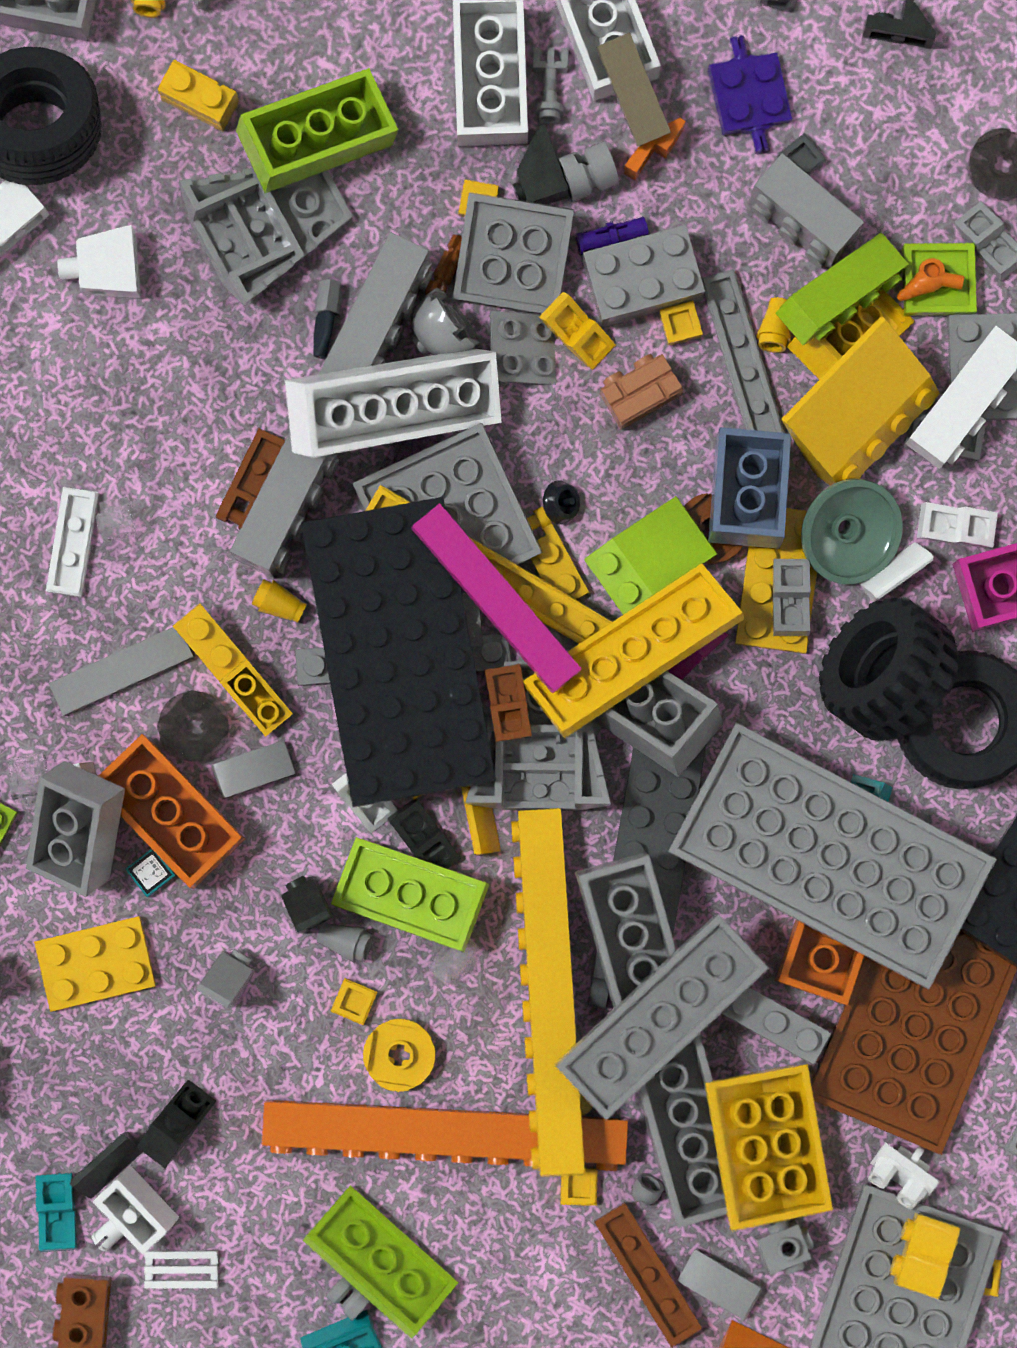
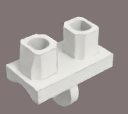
(906, 1170)

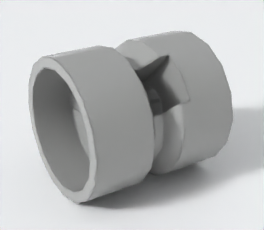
(589, 171)

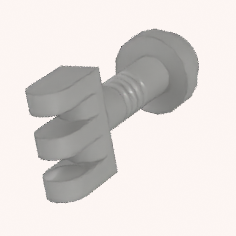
(549, 110)

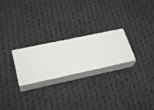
(72, 542)

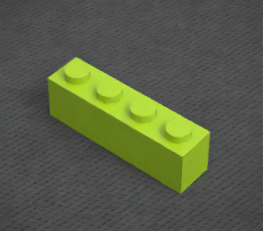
(842, 289)

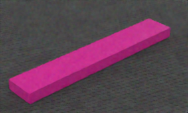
(496, 598)

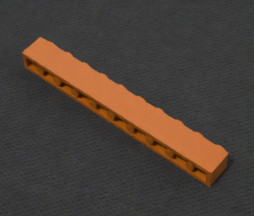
(426, 1133)

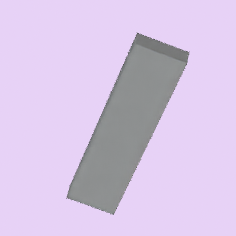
(120, 670)

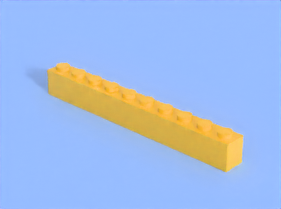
(550, 991)

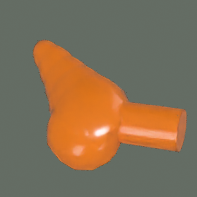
(930, 279)

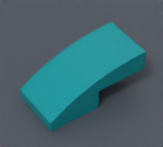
(56, 1212)

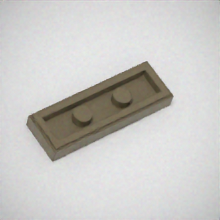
(633, 89)

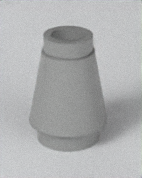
(346, 941)

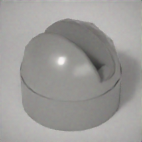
(642, 1193)

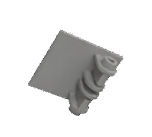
(522, 348)

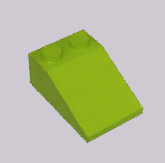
(650, 555)

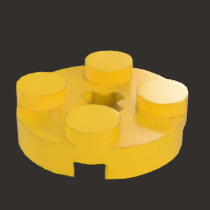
(383, 1068)

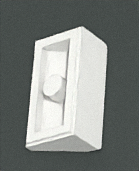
(897, 571)

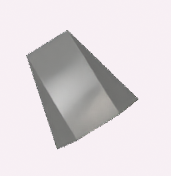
(260, 234)
(543, 768)

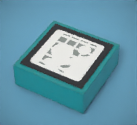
(150, 872)

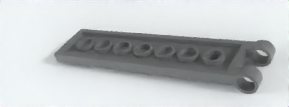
(649, 822)

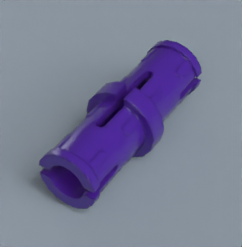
(611, 234)

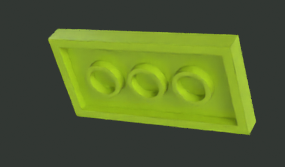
(410, 894)
(380, 1261)

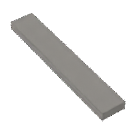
(741, 354)

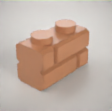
(640, 390)

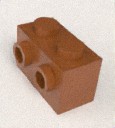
(83, 1311)

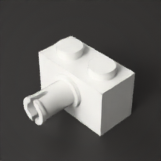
(132, 1212)

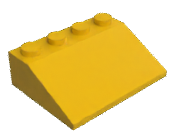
(860, 405)
(768, 1146)

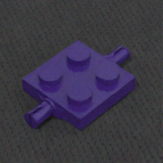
(749, 94)

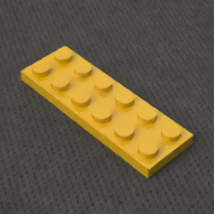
(638, 648)

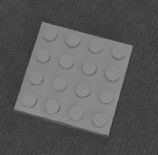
(473, 489)

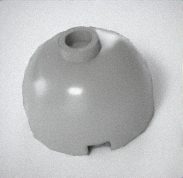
(440, 326)

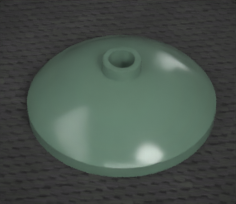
(868, 539)

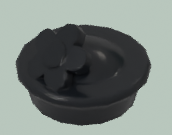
(561, 502)

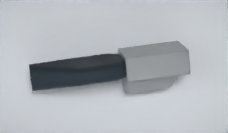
(327, 305)

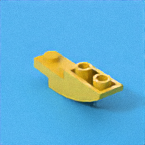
(232, 669)

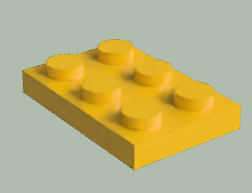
(95, 963)

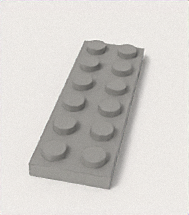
(661, 1016)

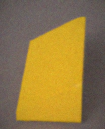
(482, 827)

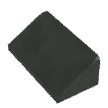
(106, 1165)

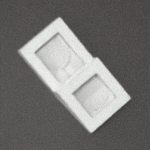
(957, 525)

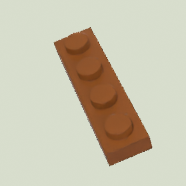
(648, 1274)

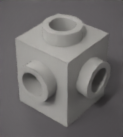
(772, 1241)

